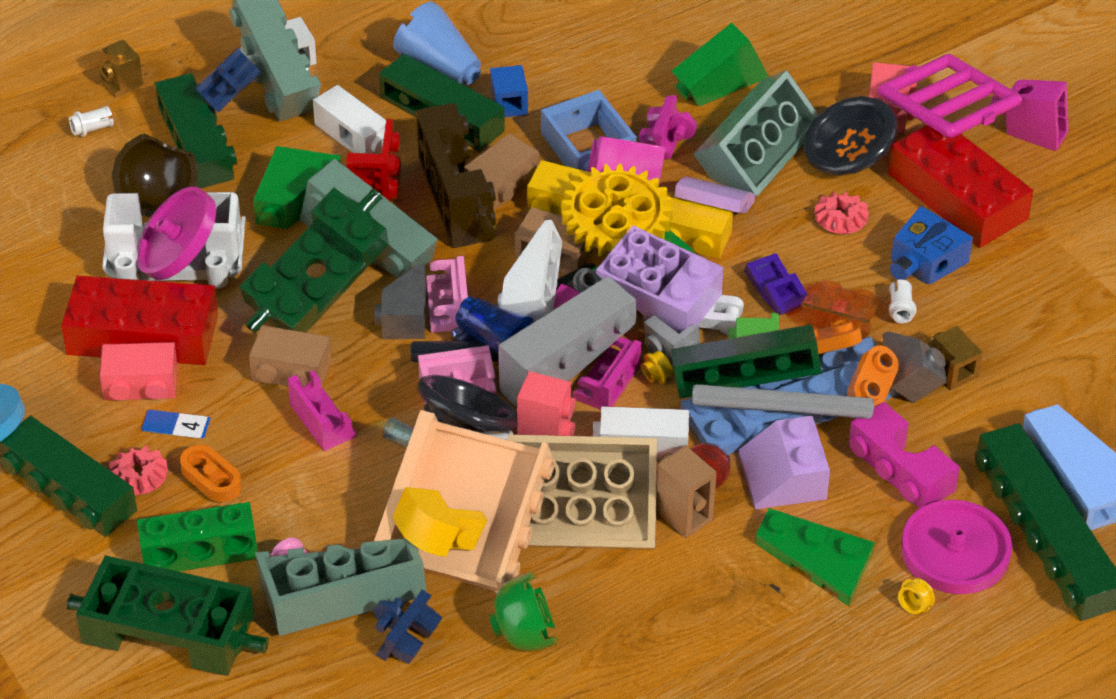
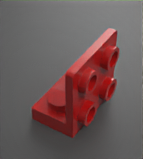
(380, 169)

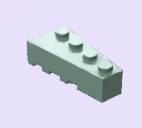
(276, 55)
(407, 240)
(337, 583)

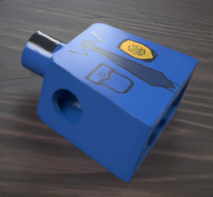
(929, 248)

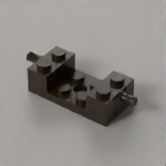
(459, 196)

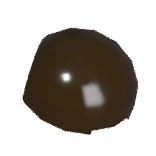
(153, 171)

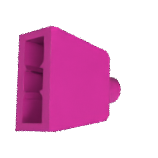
(1042, 113)

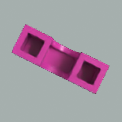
(918, 476)

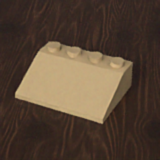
(597, 492)

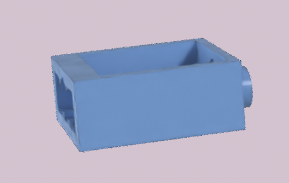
(591, 110)

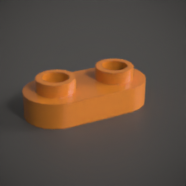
(838, 336)
(874, 375)
(216, 479)

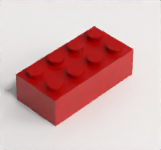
(961, 183)
(137, 313)

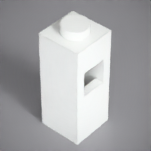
(349, 121)
(666, 425)

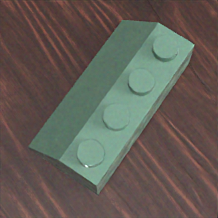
(758, 135)

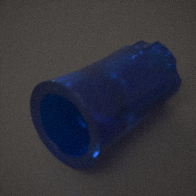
(489, 322)

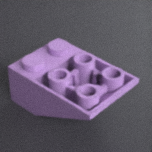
(664, 278)

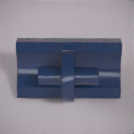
(227, 80)
(399, 641)

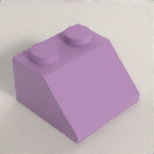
(786, 464)

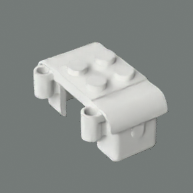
(215, 262)

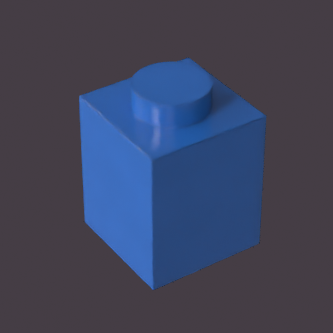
(510, 89)

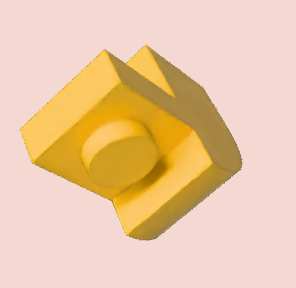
(435, 527)

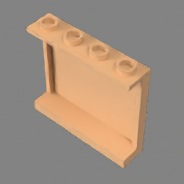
(475, 475)

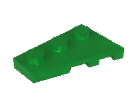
(820, 551)

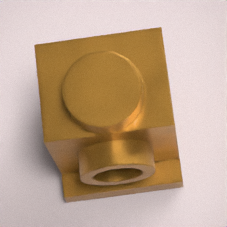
(120, 69)
(960, 356)

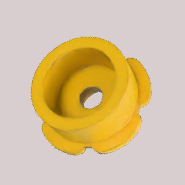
(656, 367)
(916, 596)

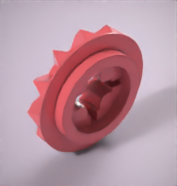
(835, 220)
(152, 464)

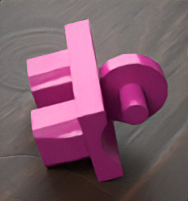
(667, 126)

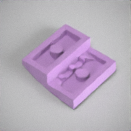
(714, 194)

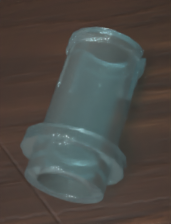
(397, 432)

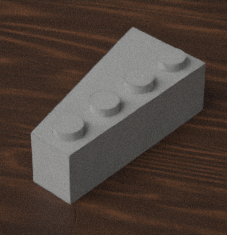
(567, 337)

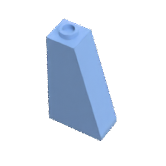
(1078, 462)

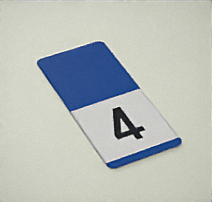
(176, 424)

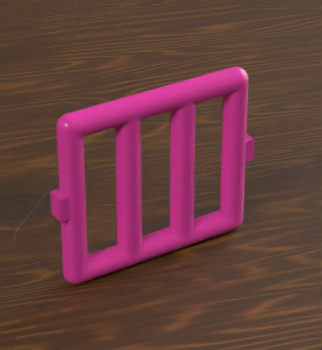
(934, 116)

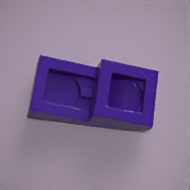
(775, 285)

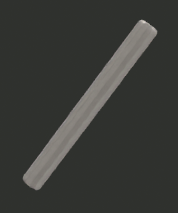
(783, 401)

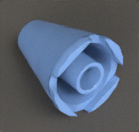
(437, 44)

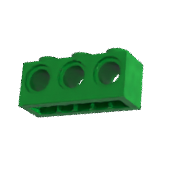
(198, 538)

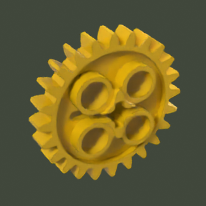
(610, 203)

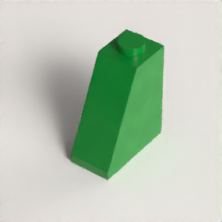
(719, 67)
(284, 185)

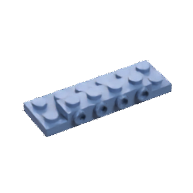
(736, 427)

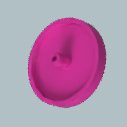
(176, 233)
(956, 546)

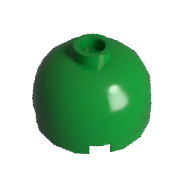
(522, 615)

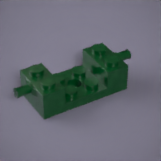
(341, 239)
(206, 616)

